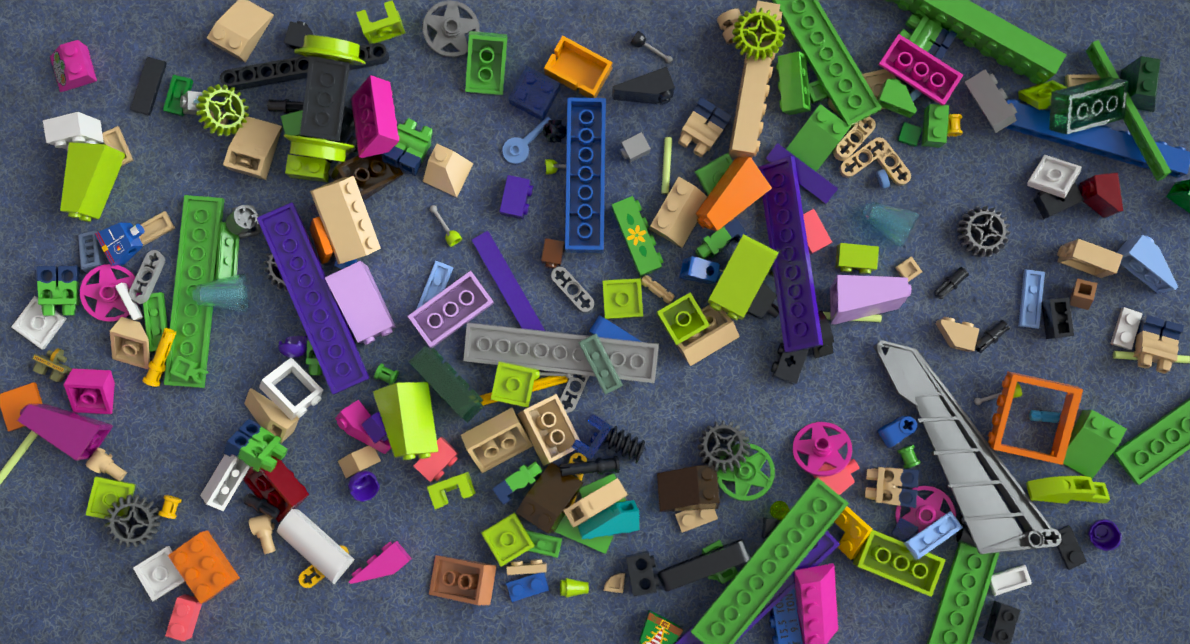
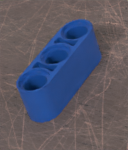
(607, 329)

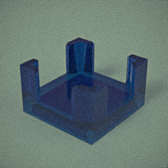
(596, 439)

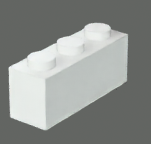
(224, 482)

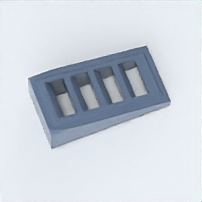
(88, 264)

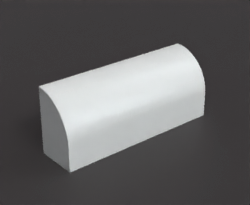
(314, 545)

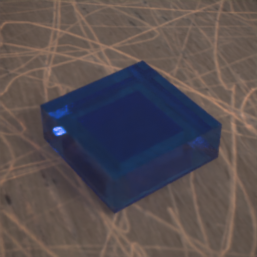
(904, 530)

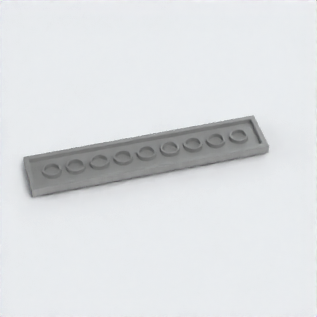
(556, 351)

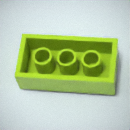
(895, 562)

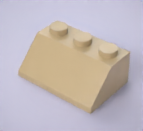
(677, 213)
(712, 338)
(549, 429)
(496, 440)

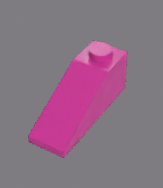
(351, 420)

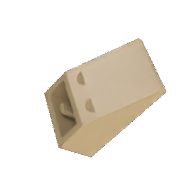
(253, 148)

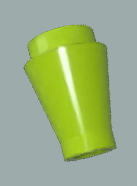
(573, 587)

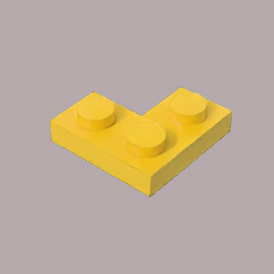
(855, 532)

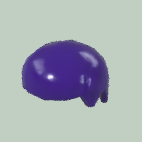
(294, 346)
(363, 486)
(1109, 534)

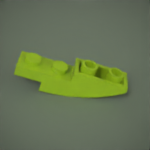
(1067, 488)

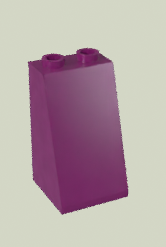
(66, 430)

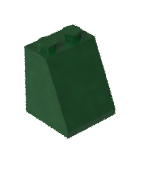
(1142, 82)

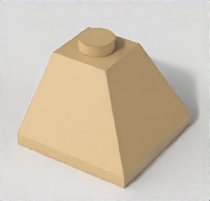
(447, 170)
(130, 343)

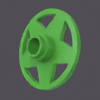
(748, 475)

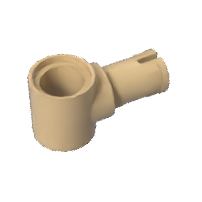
(103, 463)
(263, 529)

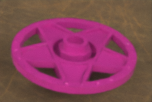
(105, 292)
(822, 449)
(926, 510)

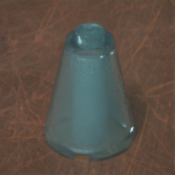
(891, 221)
(224, 293)

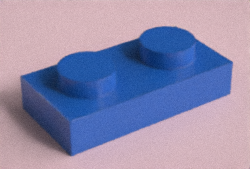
(527, 586)

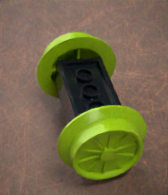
(324, 97)

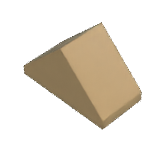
(358, 461)

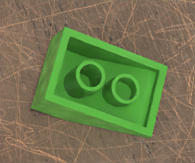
(486, 62)
(818, 137)
(1092, 442)

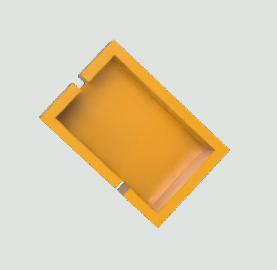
(578, 68)

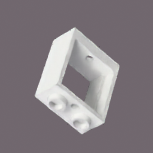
(267, 386)

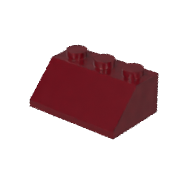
(277, 487)

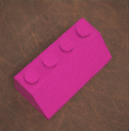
(920, 70)
(374, 117)
(816, 603)

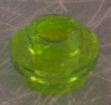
(779, 509)

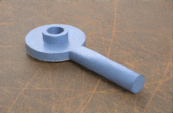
(516, 149)

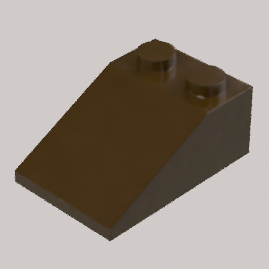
(369, 172)
(688, 489)
(549, 498)

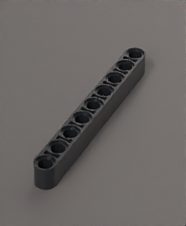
(277, 67)

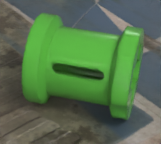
(386, 374)
(908, 456)

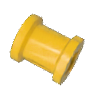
(954, 125)
(170, 506)

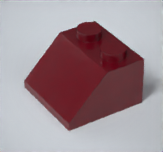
(1102, 194)

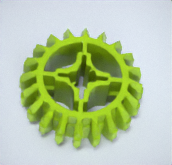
(766, 34)
(230, 97)

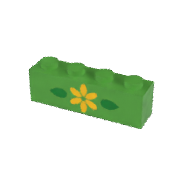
(636, 236)

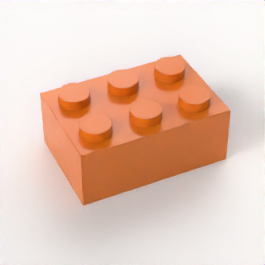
(203, 566)

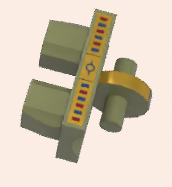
(43, 363)

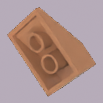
(462, 580)

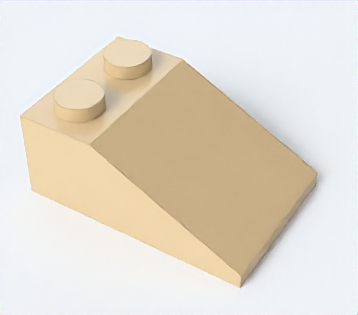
(240, 29)

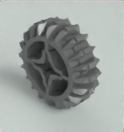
(715, 432)
(129, 536)

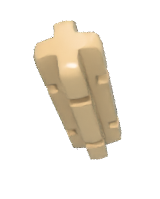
(657, 289)

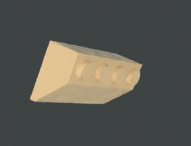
(345, 219)

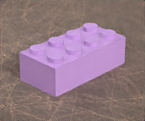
(451, 309)

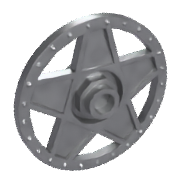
(450, 28)

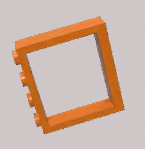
(1065, 423)

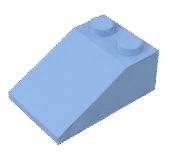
(1147, 264)

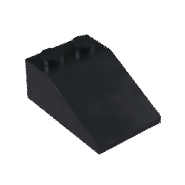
(648, 88)

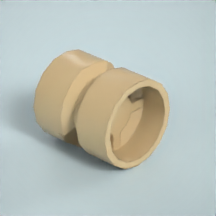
(726, 22)

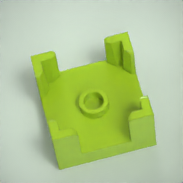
(384, 28)
(438, 494)

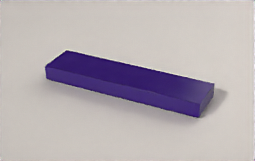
(806, 175)

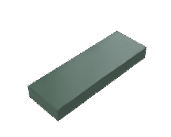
(600, 363)

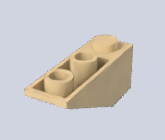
(270, 415)
(595, 502)

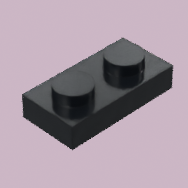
(1070, 549)

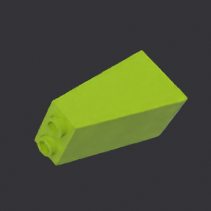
(89, 179)
(742, 278)
(408, 419)

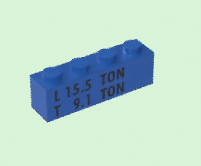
(786, 621)

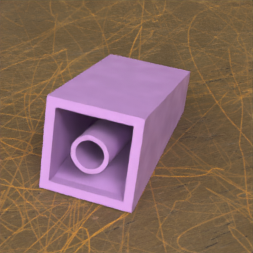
(865, 296)
(361, 302)

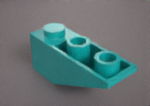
(616, 519)

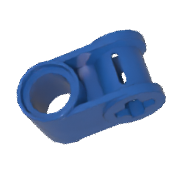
(894, 432)

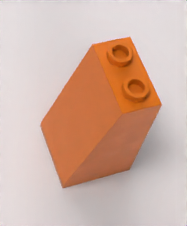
(733, 193)

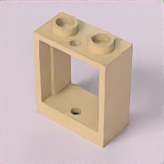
(1089, 258)

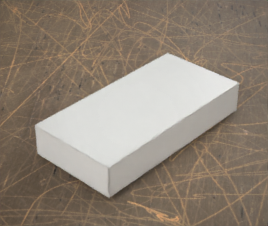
(130, 304)
(1010, 580)

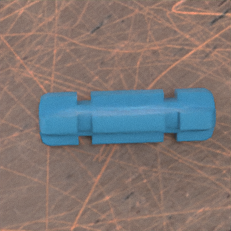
(1044, 416)

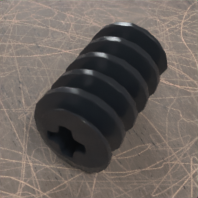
(625, 443)

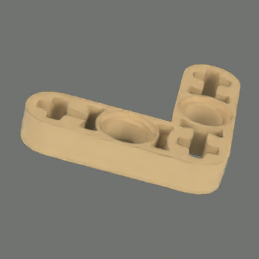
(858, 130)
(880, 156)

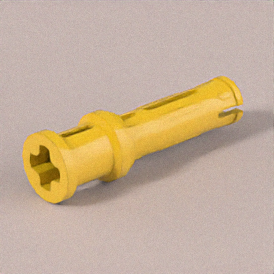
(158, 365)

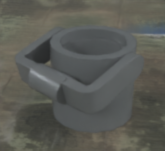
(242, 220)

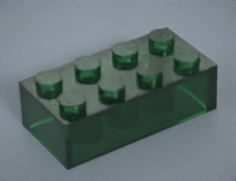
(1088, 105)
(443, 380)

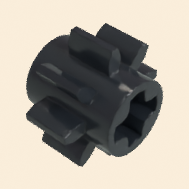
(554, 130)

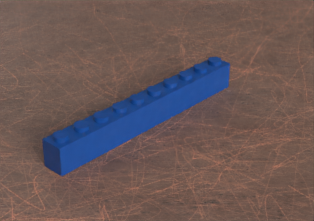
(1096, 140)

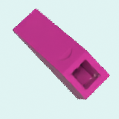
(387, 563)

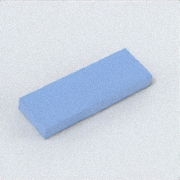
(436, 282)
(1031, 299)
(933, 535)

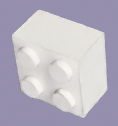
(72, 128)

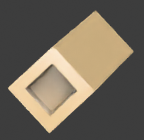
(958, 335)

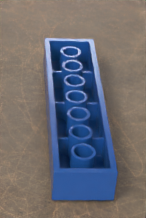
(585, 175)

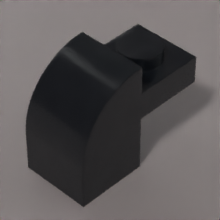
(827, 338)

